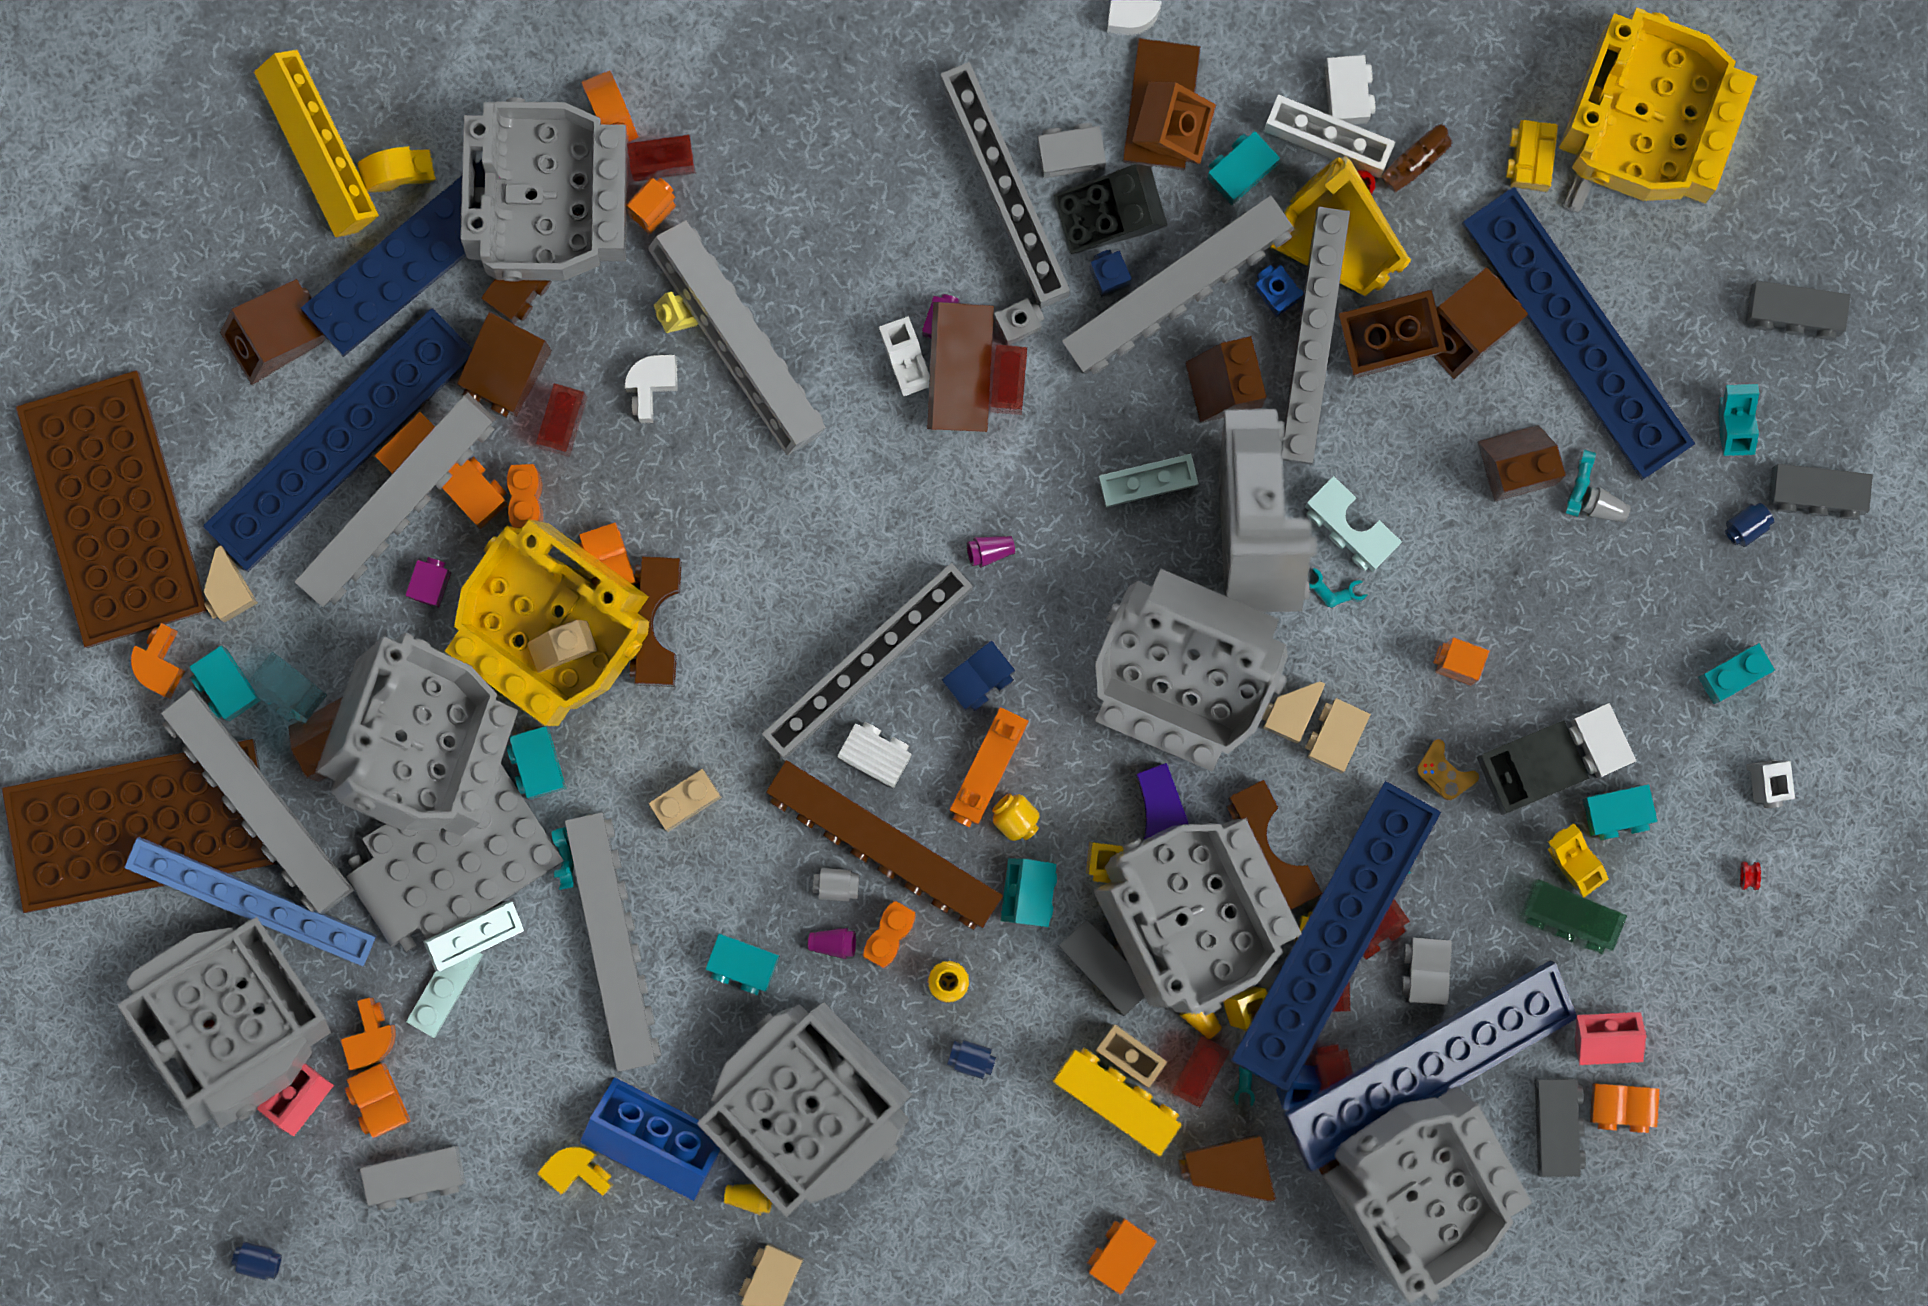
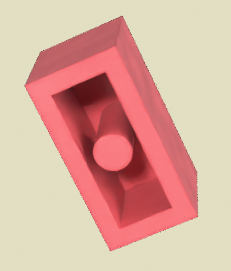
(1610, 1038)
(298, 1101)

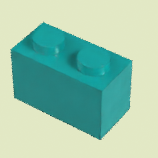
(1242, 167)
(1736, 673)
(224, 684)
(536, 763)
(1619, 811)
(1028, 892)
(742, 963)

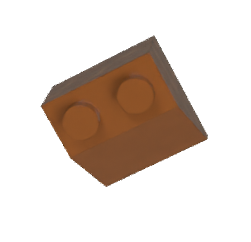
(1174, 121)

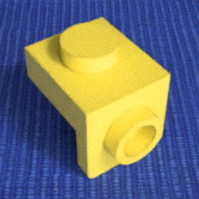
(673, 313)

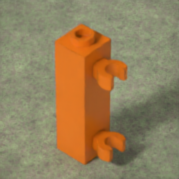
(988, 767)

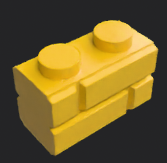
(1533, 155)

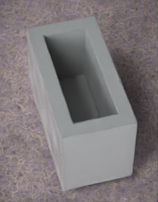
(1071, 150)

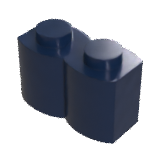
(979, 676)

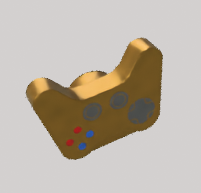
(1441, 775)

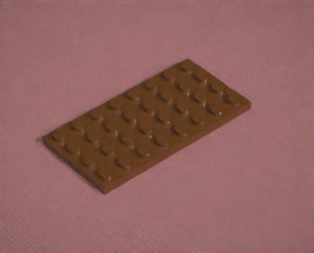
(112, 509)
(81, 827)

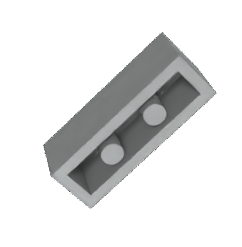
(413, 1177)

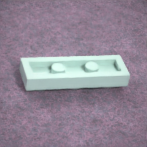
(1148, 480)
(473, 936)
(442, 995)

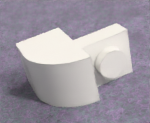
(1132, 16)
(905, 355)
(649, 376)

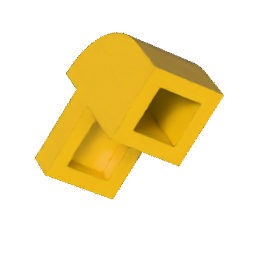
(394, 167)
(1577, 860)
(571, 1163)

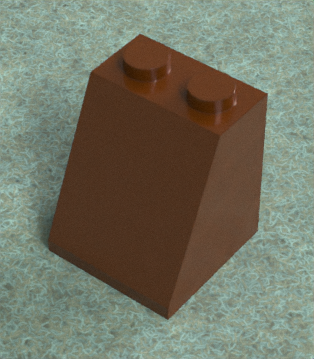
(1476, 321)
(271, 331)
(503, 365)
(1226, 379)
(1521, 462)
(311, 738)
(1230, 1167)

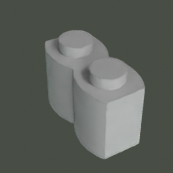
(1428, 971)

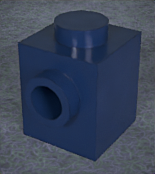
(1109, 272)

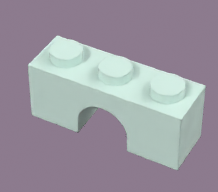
(1368, 546)

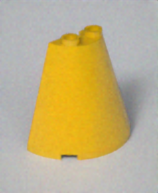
(1370, 242)

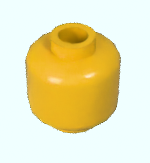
(1016, 817)
(939, 973)

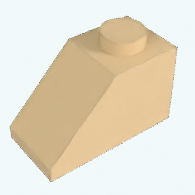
(226, 588)
(562, 645)
(1292, 712)

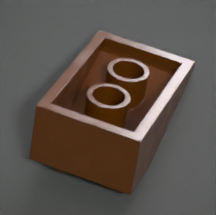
(1392, 333)

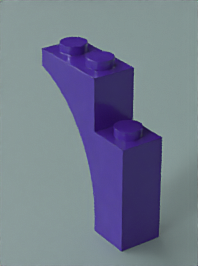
(1160, 800)

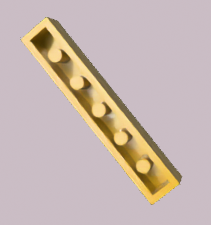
(316, 143)

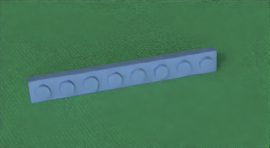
(250, 901)

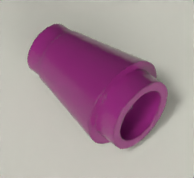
(988, 550)
(833, 942)

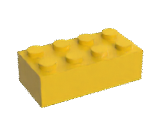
(1117, 1102)

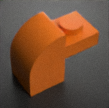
(608, 102)
(149, 664)
(375, 1042)

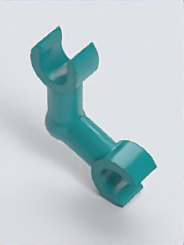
(1581, 483)
(1333, 599)
(561, 841)
(1245, 1082)

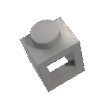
(1010, 329)
(1771, 782)

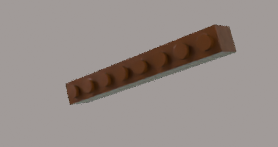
(884, 844)

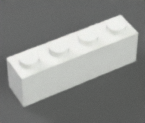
(1328, 135)

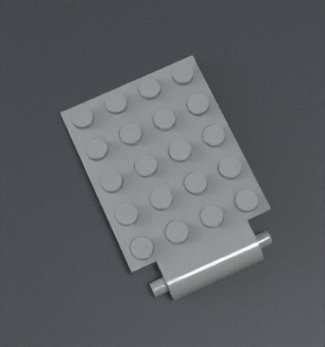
(444, 878)

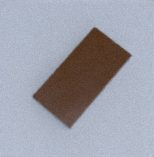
(1158, 63)
(960, 367)

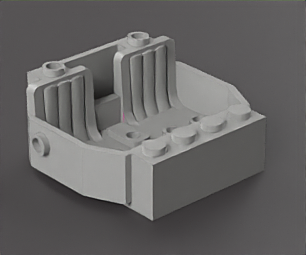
(543, 151)
(1261, 549)
(1229, 677)
(424, 701)
(1209, 953)
(244, 1053)
(833, 1142)
(1442, 1222)

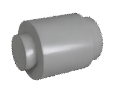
(836, 884)

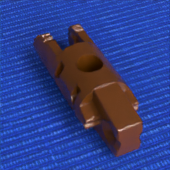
(1417, 158)

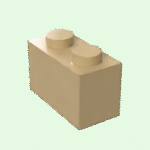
(1337, 736)
(685, 800)
(1131, 1056)
(772, 1278)

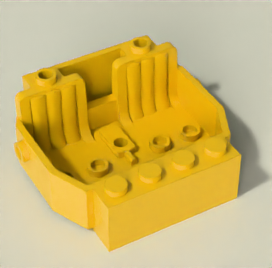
(1665, 73)
(517, 595)

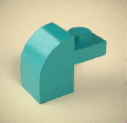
(1738, 419)

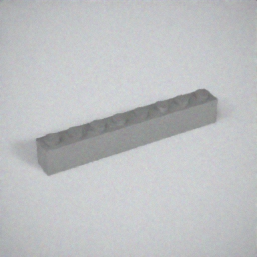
(1004, 185)
(1179, 285)
(1314, 334)
(737, 337)
(395, 500)
(867, 661)
(257, 802)
(611, 941)

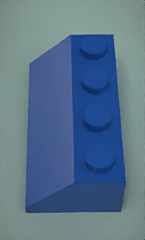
(651, 1138)

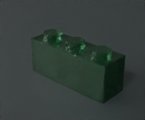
(1572, 917)

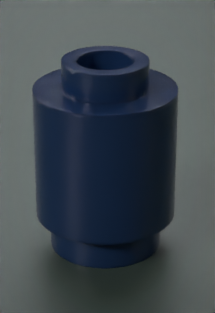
(1749, 524)
(971, 1059)
(256, 1261)

